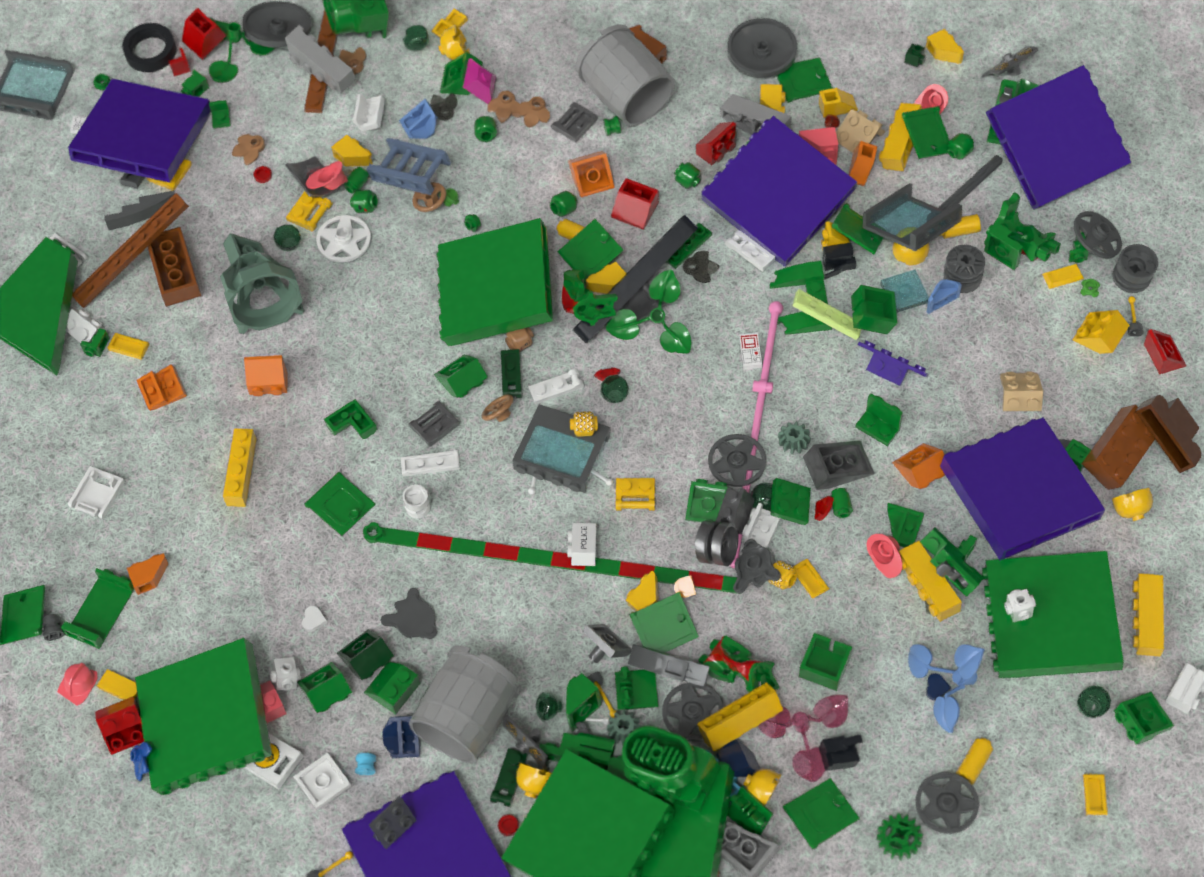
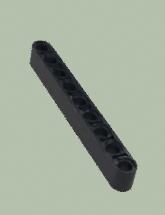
(641, 272)

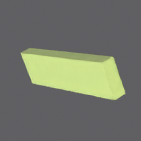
(825, 313)

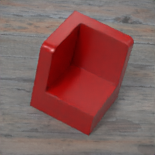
(179, 65)

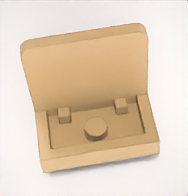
(856, 129)
(1021, 391)

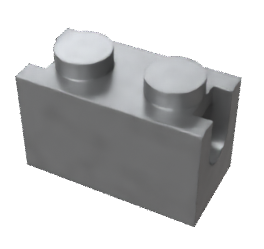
(736, 508)

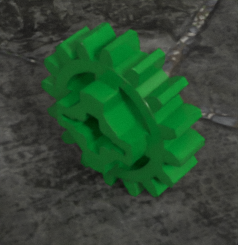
(903, 844)

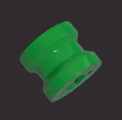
(612, 126)

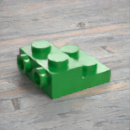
(1001, 246)
(705, 500)
(1143, 718)

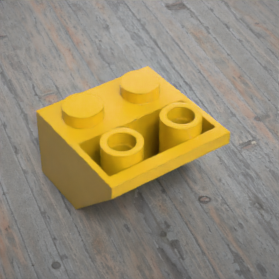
(1102, 331)

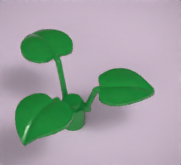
(225, 72)
(676, 337)

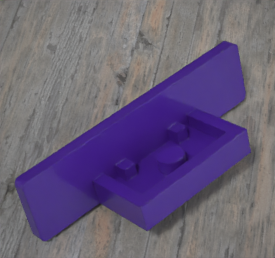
(889, 367)

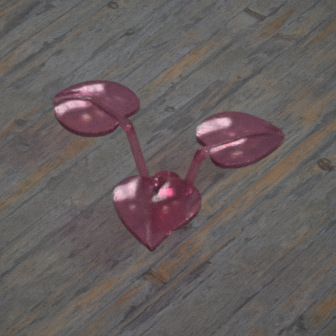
(829, 710)

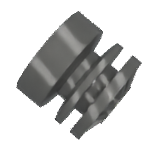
(965, 266)
(1135, 268)

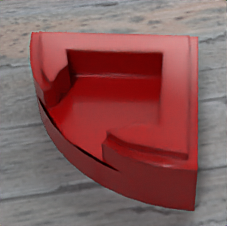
(602, 374)
(823, 507)

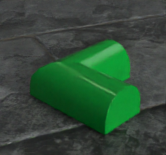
(351, 415)

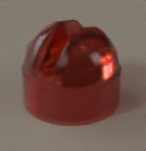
(832, 121)

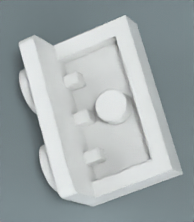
(368, 112)
(82, 326)
(761, 527)

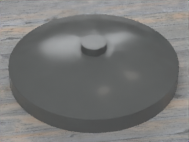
(273, 21)
(762, 47)

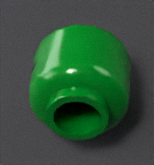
(485, 128)
(960, 146)
(687, 175)
(364, 201)
(563, 203)

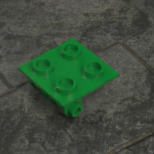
(635, 689)
(749, 812)

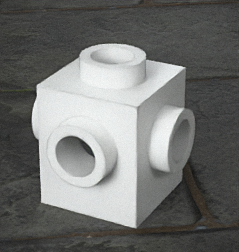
(1020, 605)
(284, 674)

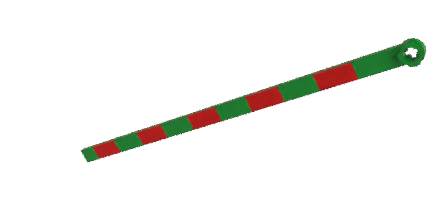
(542, 557)

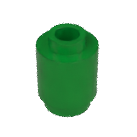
(356, 180)
(842, 503)

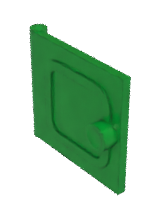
(801, 80)
(927, 130)
(851, 225)
(588, 252)
(339, 504)
(24, 618)
(664, 624)
(817, 814)

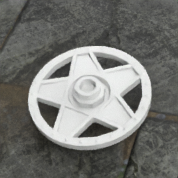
(343, 238)

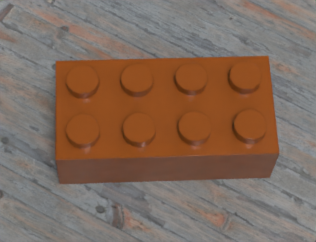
(173, 267)
(1119, 449)

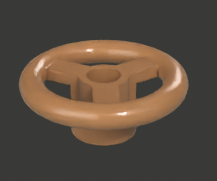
(431, 201)
(499, 408)

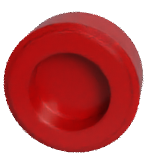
(262, 174)
(508, 825)

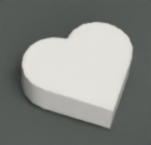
(313, 619)

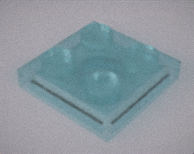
(908, 290)

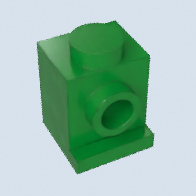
(195, 85)

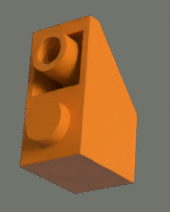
(862, 162)
(148, 573)

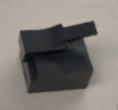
(838, 258)
(840, 752)

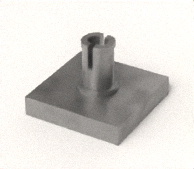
(606, 643)

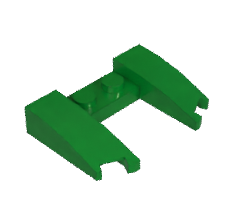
(812, 277)

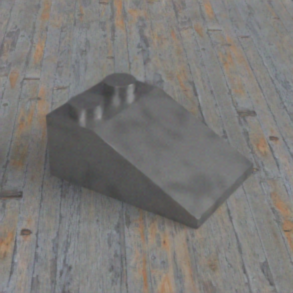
(837, 464)

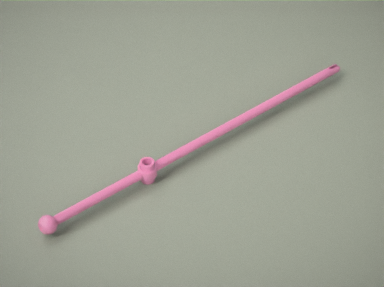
(762, 387)

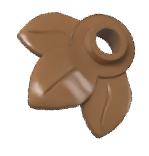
(354, 59)
(502, 107)
(531, 113)
(248, 147)

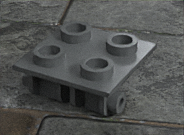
(392, 822)

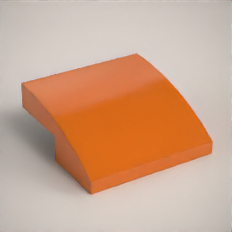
(161, 387)

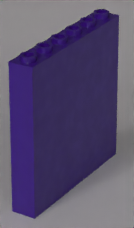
(140, 130)
(1058, 137)
(778, 190)
(1021, 488)
(440, 843)

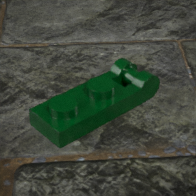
(511, 372)
(507, 777)

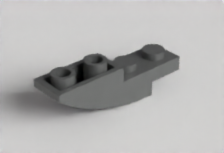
(668, 665)

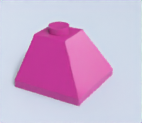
(479, 81)

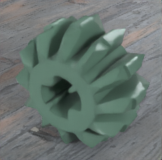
(794, 437)
(627, 721)

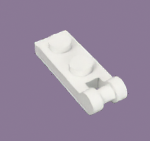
(750, 250)
(555, 387)

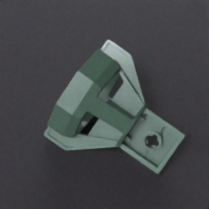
(253, 270)

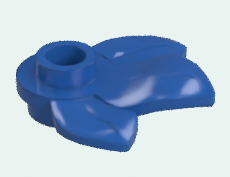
(139, 758)

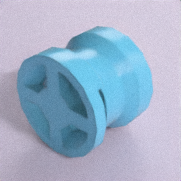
(365, 764)

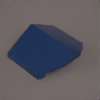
(400, 738)
(739, 758)

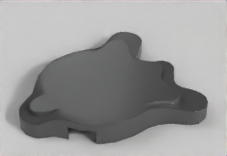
(754, 566)
(413, 617)

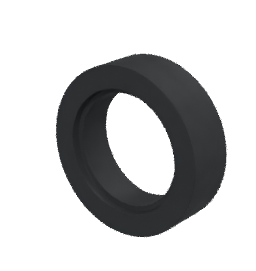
(142, 32)

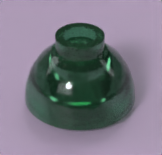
(547, 706)

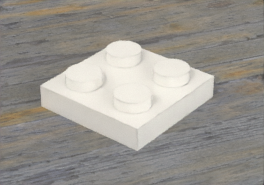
(322, 781)

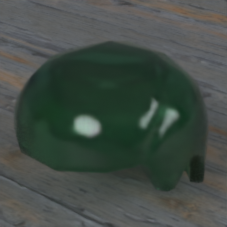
(416, 38)
(287, 237)
(614, 389)
(762, 494)
(1093, 696)

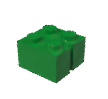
(874, 309)
(823, 665)

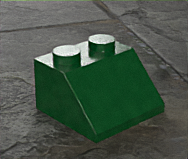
(365, 654)

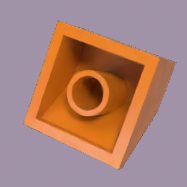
(591, 173)
(266, 375)
(921, 465)

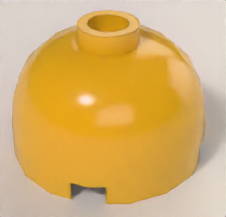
(452, 42)
(910, 256)
(1134, 504)
(531, 779)
(762, 784)

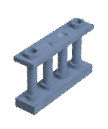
(408, 180)

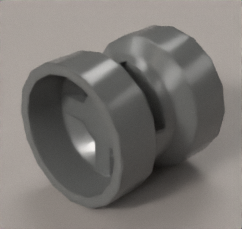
(52, 627)

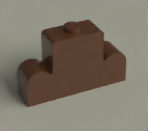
(1172, 429)

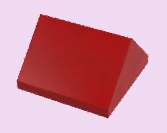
(1163, 351)

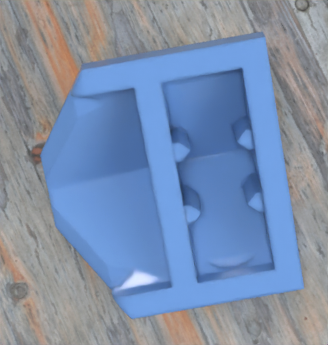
(420, 121)
(943, 293)

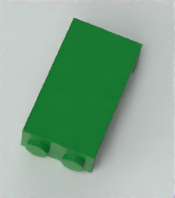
(100, 609)

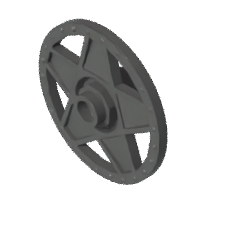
(1098, 233)
(737, 460)
(690, 709)
(947, 803)

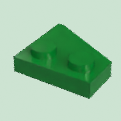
(904, 524)

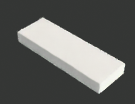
(430, 463)

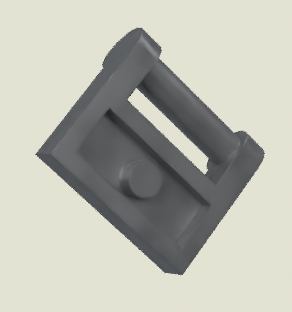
(577, 125)
(437, 427)

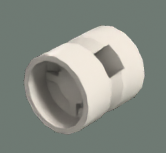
(416, 501)

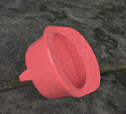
(933, 96)
(328, 177)
(885, 554)
(77, 683)

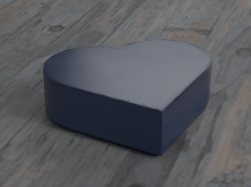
(936, 686)

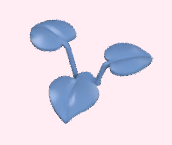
(966, 659)

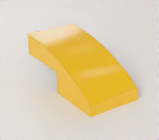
(454, 18)

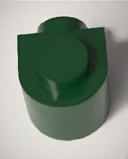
(915, 55)

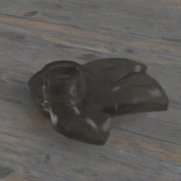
(443, 105)
(703, 267)

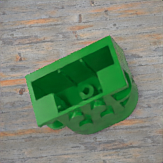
(357, 16)
(669, 767)

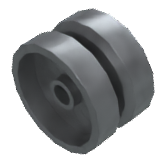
(716, 543)

